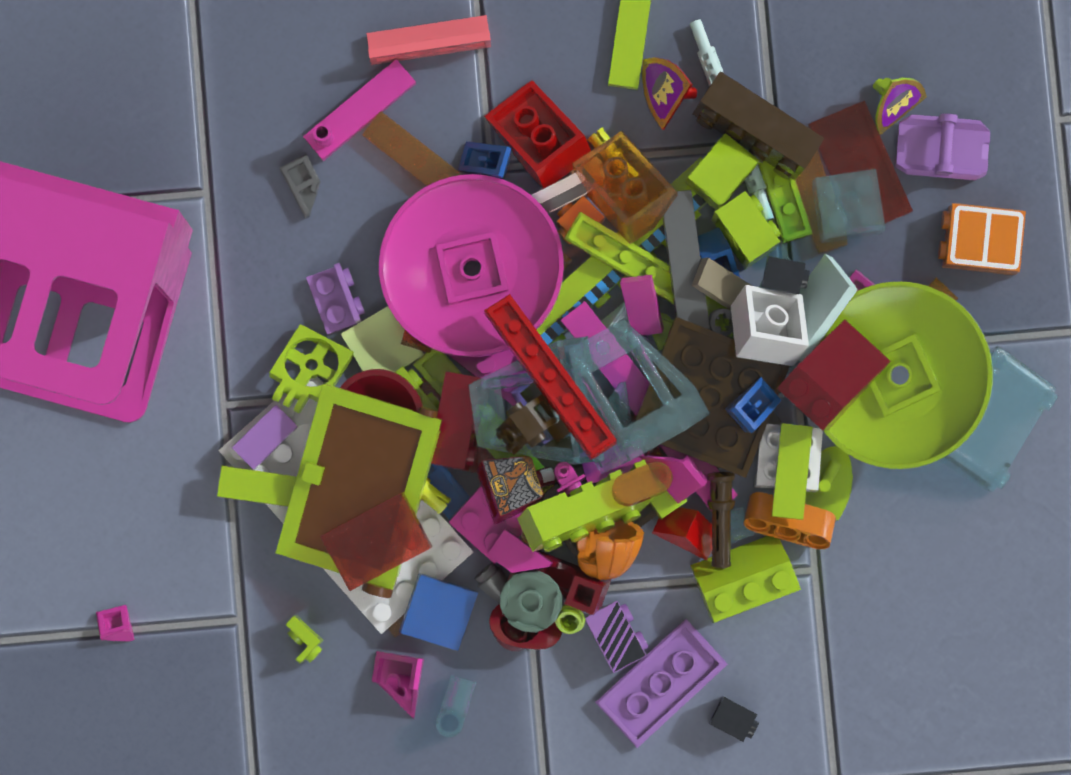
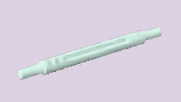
(711, 67)

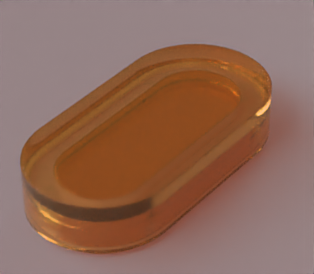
(642, 484)

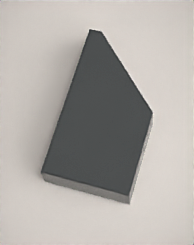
(302, 183)

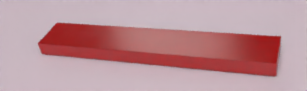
(550, 377)

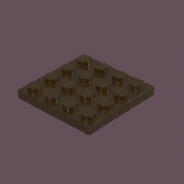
(720, 378)

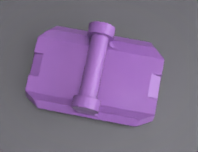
(943, 147)

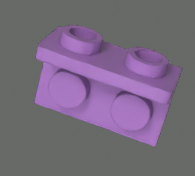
(334, 299)

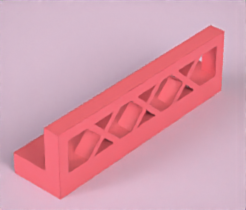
(428, 40)

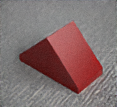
(686, 530)

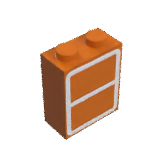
(982, 239)

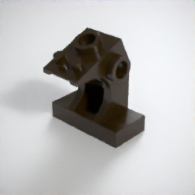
(528, 422)

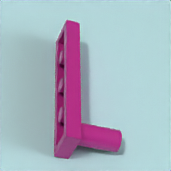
(359, 110)

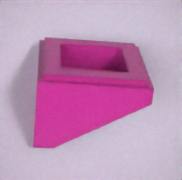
(115, 624)

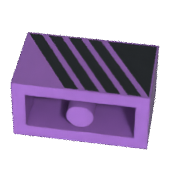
(616, 637)

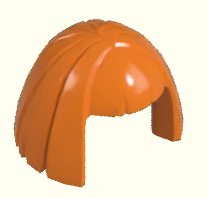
(610, 552)

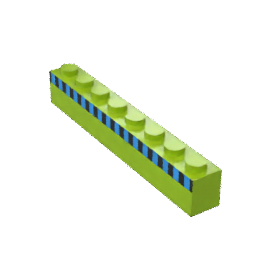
(596, 279)

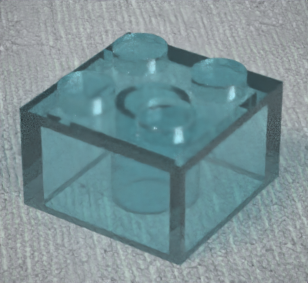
(848, 205)

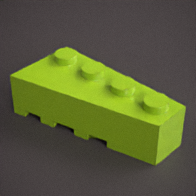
(574, 516)

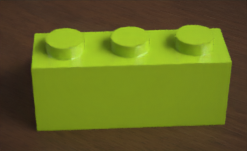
(756, 576)

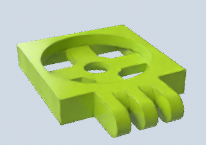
(298, 388)

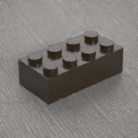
(758, 126)

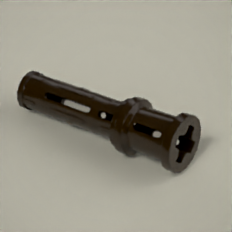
(721, 505)

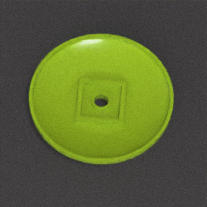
(946, 381)

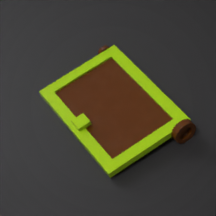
(352, 462)

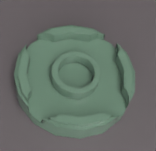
(531, 601)

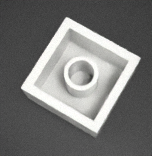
(769, 325)

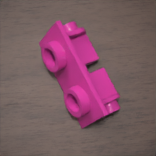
(567, 478)

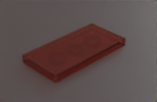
(854, 146)

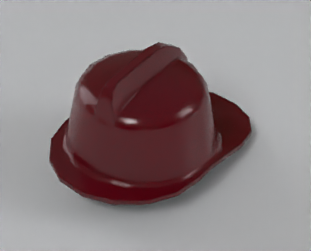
(517, 640)

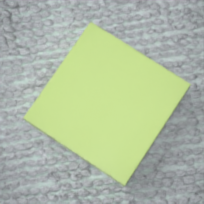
(378, 343)

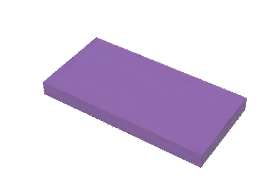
(661, 683)

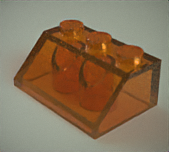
(625, 186)

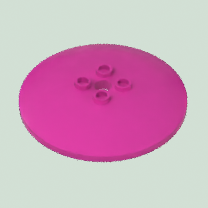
(461, 223)

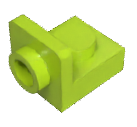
(302, 633)

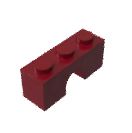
(578, 588)

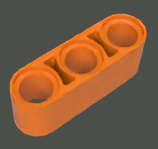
(812, 531)

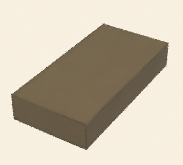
(718, 282)

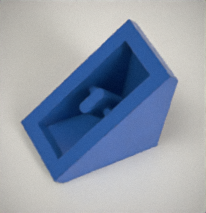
(485, 159)
(753, 406)

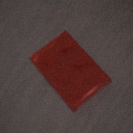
(376, 541)

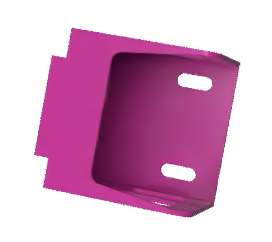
(88, 251)

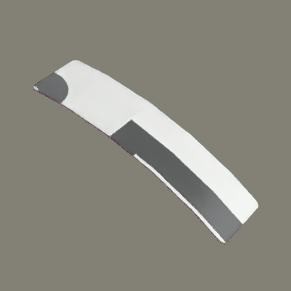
(560, 193)

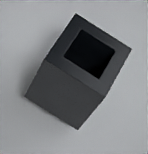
(785, 275)
(734, 719)

